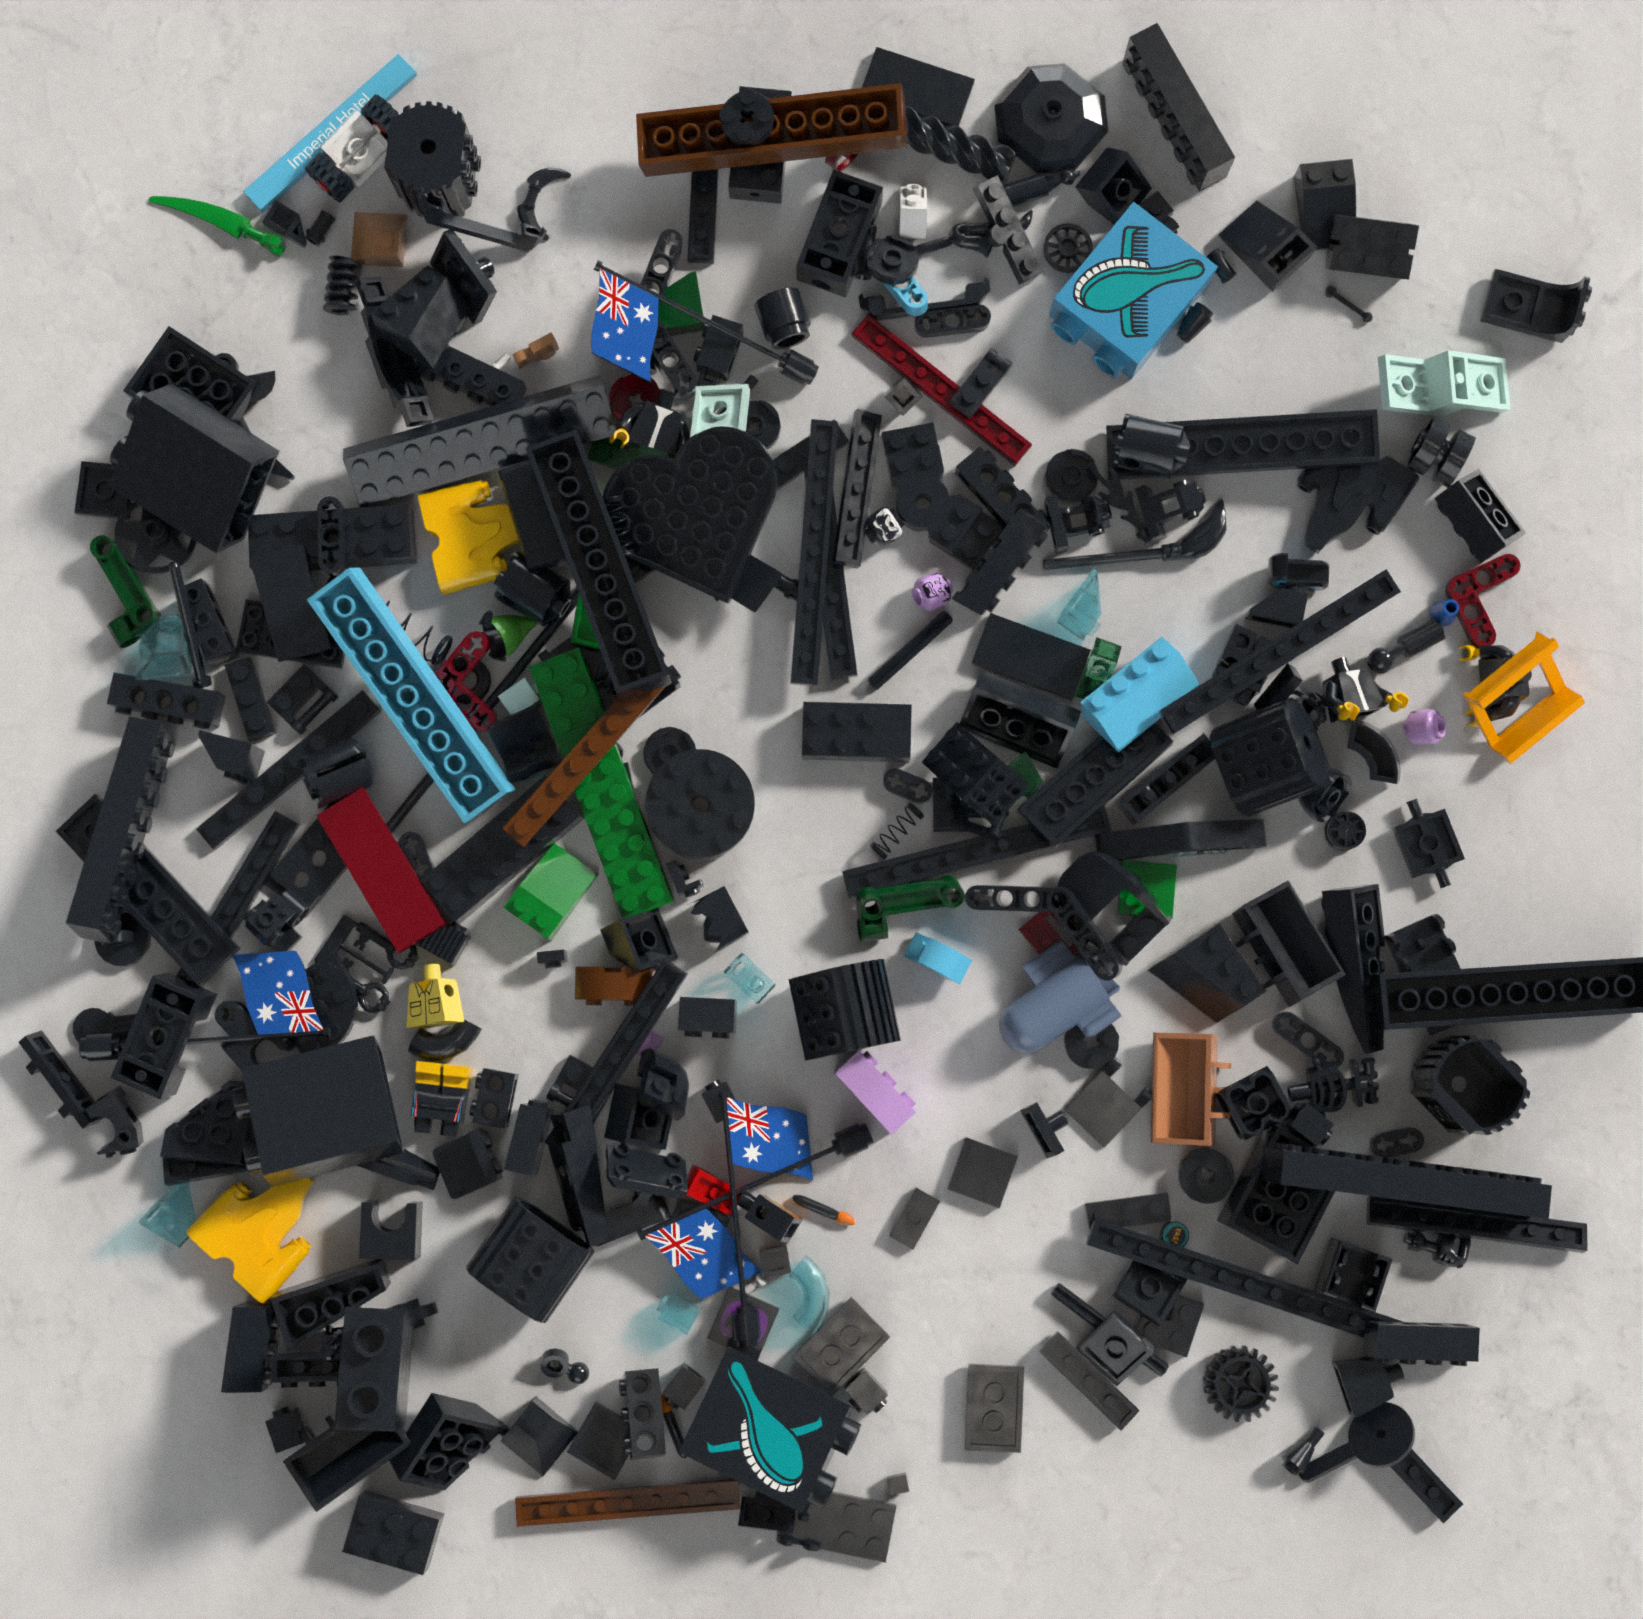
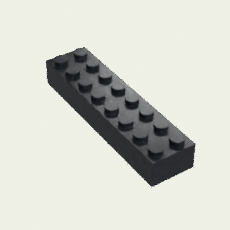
(121, 831)

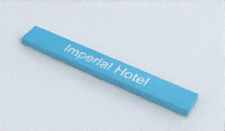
(292, 165)

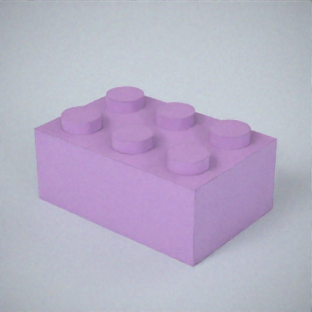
(876, 1091)

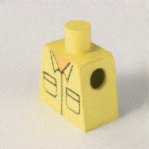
(433, 1001)

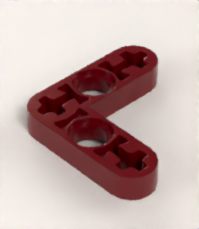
(1470, 598)
(457, 688)

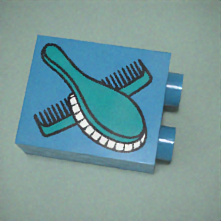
(1130, 292)

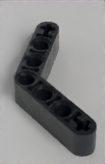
(668, 348)
(1182, 838)
(1063, 915)

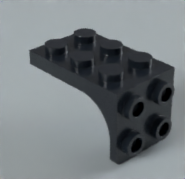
(1535, 305)
(975, 774)

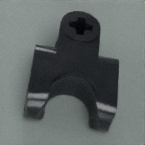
(243, 1052)

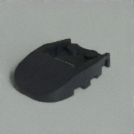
(1095, 882)

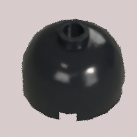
(1327, 800)

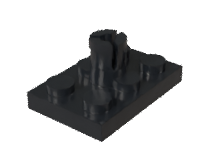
(465, 273)

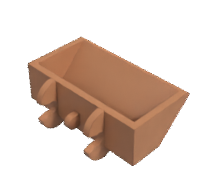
(1185, 1089)

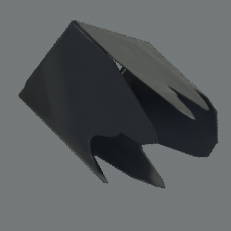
(722, 918)

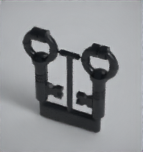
(367, 933)

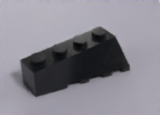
(1002, 562)

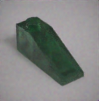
(612, 456)

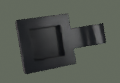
(1161, 210)

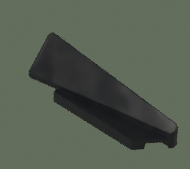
(406, 1168)

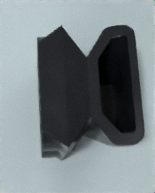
(1254, 1103)

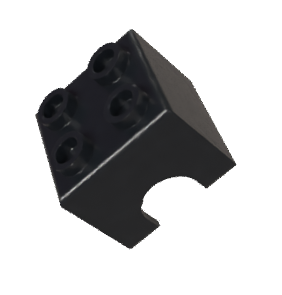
(1353, 1274)

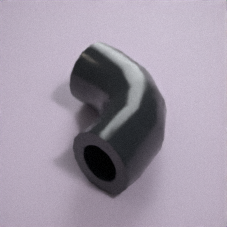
(446, 1044)

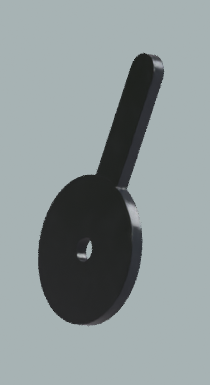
(1364, 1442)

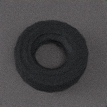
(483, 679)

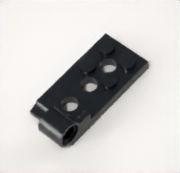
(300, 860)

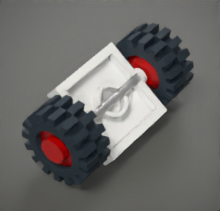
(354, 149)

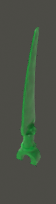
(224, 219)

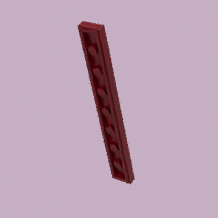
(939, 388)

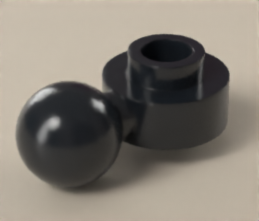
(576, 1372)

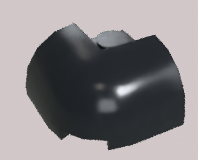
(663, 1083)

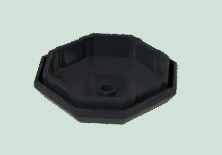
(1046, 140)

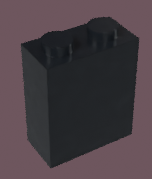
(529, 1138)

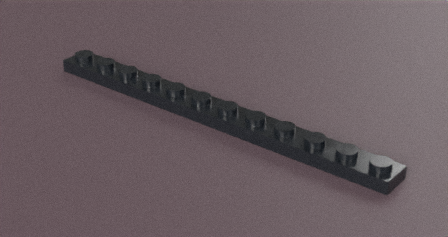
(1231, 1278)

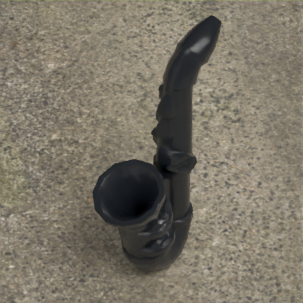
(974, 237)

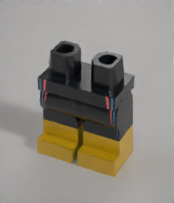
(438, 1101)

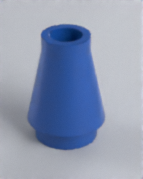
(1441, 615)

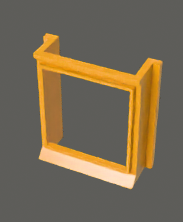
(1539, 719)

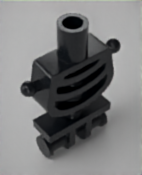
(1315, 1089)

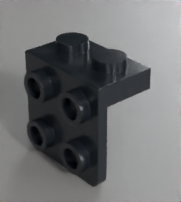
(524, 744)
(468, 1163)

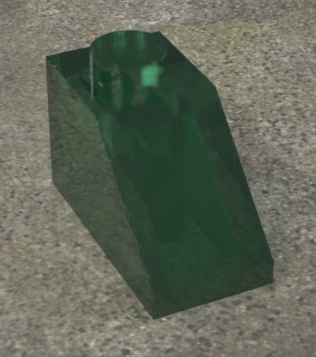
(1026, 770)

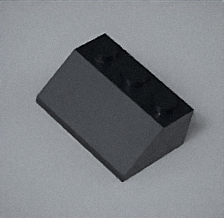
(1479, 516)
(250, 1348)

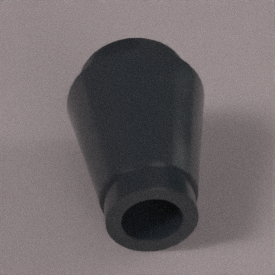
(1194, 322)

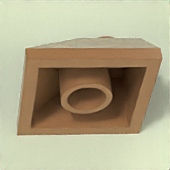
(379, 239)

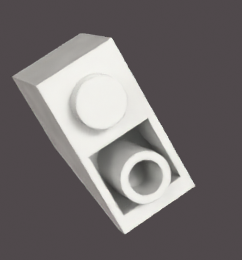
(913, 211)

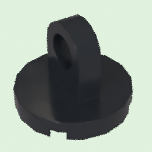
(128, 945)

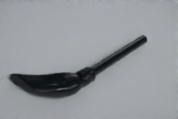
(1192, 546)

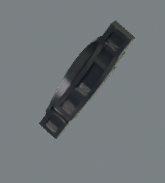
(393, 366)

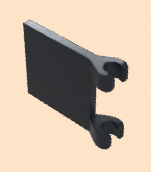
(1104, 1107)

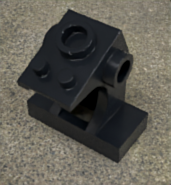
(1189, 499)
(1096, 515)
(1288, 683)
(270, 926)
(117, 1110)

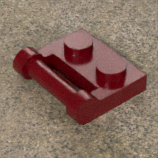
(1041, 934)

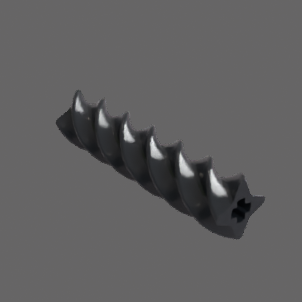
(954, 146)

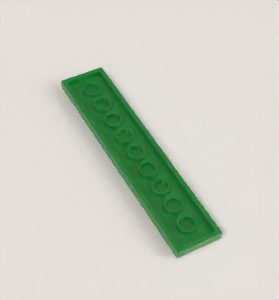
(606, 792)

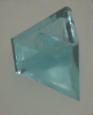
(171, 1215)

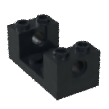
(831, 257)
(172, 1008)

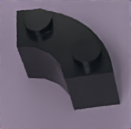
(1376, 750)

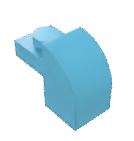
(938, 958)

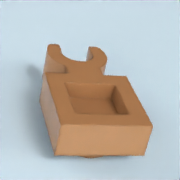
(539, 349)

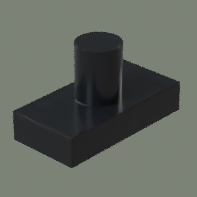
(1045, 1128)

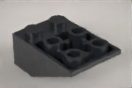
(1268, 244)

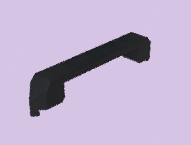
(524, 239)
(875, 305)

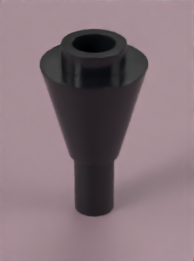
(1299, 1456)

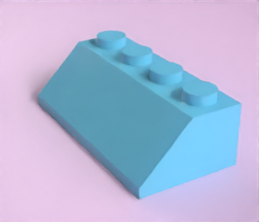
(1136, 693)

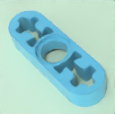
(903, 297)

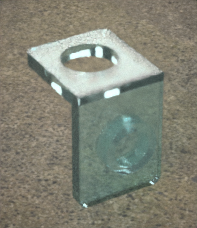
(750, 978)

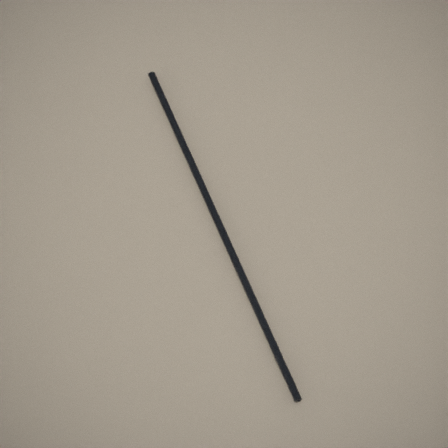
(505, 684)

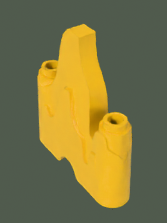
(467, 535)
(253, 1233)

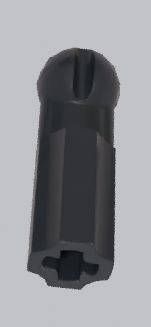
(1408, 645)

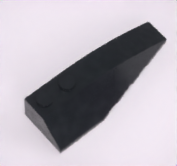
(1355, 936)

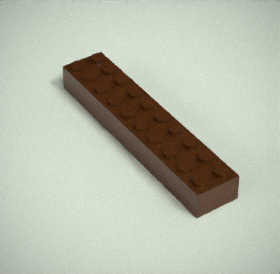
(803, 129)

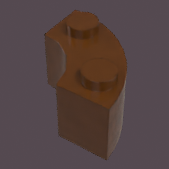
(610, 984)

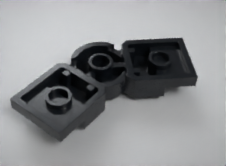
(951, 521)

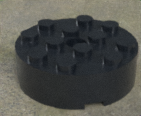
(705, 776)

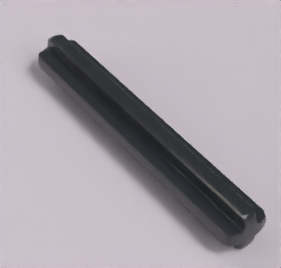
(910, 650)

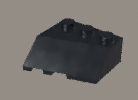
(422, 316)
(1210, 974)
(445, 1441)

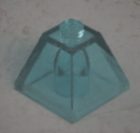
(1084, 609)

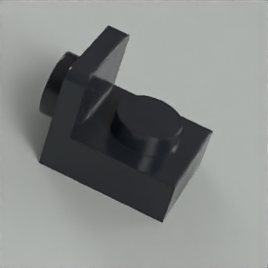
(679, 876)

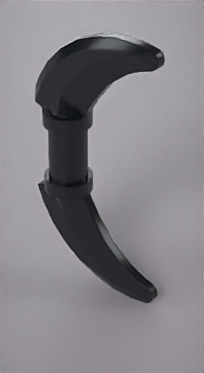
(536, 183)

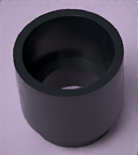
(783, 318)

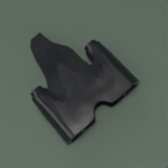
(1348, 491)

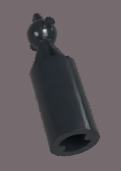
(1037, 186)

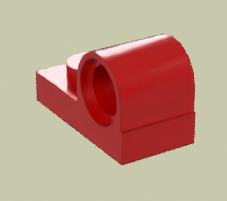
(706, 1187)

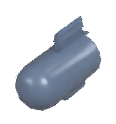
(1063, 997)

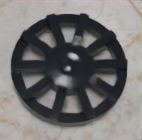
(1067, 247)

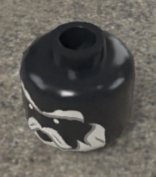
(884, 526)

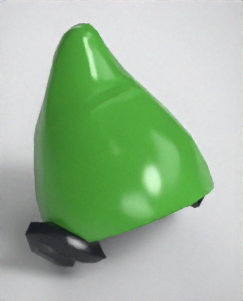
(505, 633)

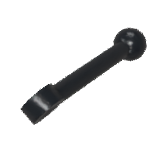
(1331, 292)

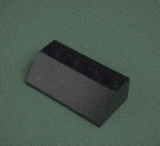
(1019, 719)

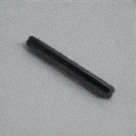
(1094, 1318)

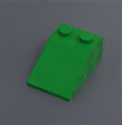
(551, 891)

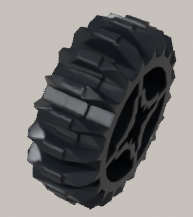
(1263, 1393)

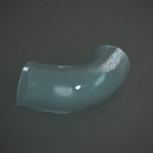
(814, 1294)

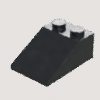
(1321, 193)

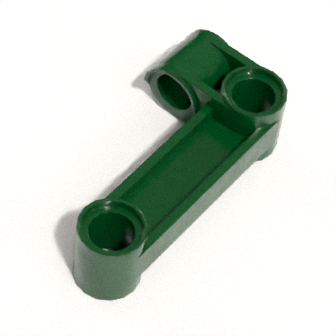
(129, 626)
(902, 899)

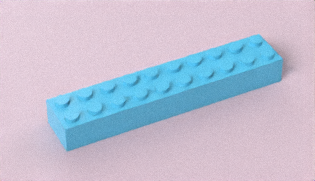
(411, 694)

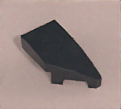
(286, 223)

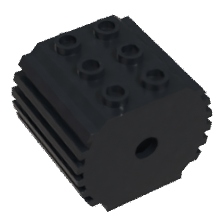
(442, 174)
(1270, 757)
(844, 1009)
(1492, 1089)
(530, 1260)

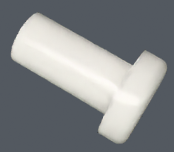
(502, 362)
(759, 1280)

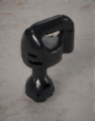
(1442, 1250)

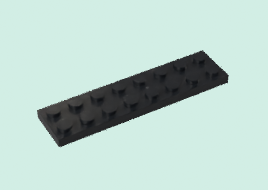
(161, 904)

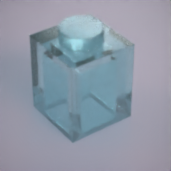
(678, 1312)

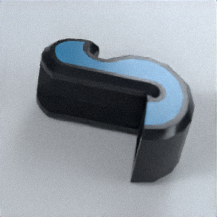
(1297, 572)

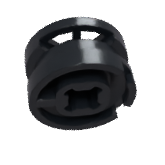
(1345, 831)

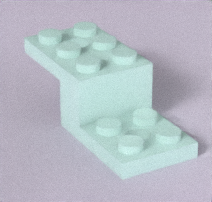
(1443, 383)
(711, 398)

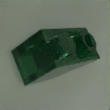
(1099, 667)

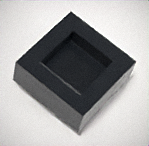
(552, 958)
(775, 1261)

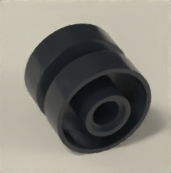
(1434, 449)

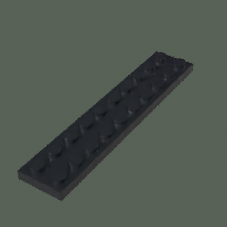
(1270, 443)

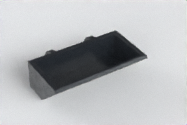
(1288, 944)
(340, 1459)

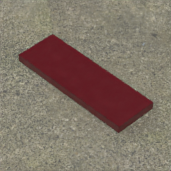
(381, 870)

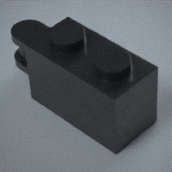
(717, 352)

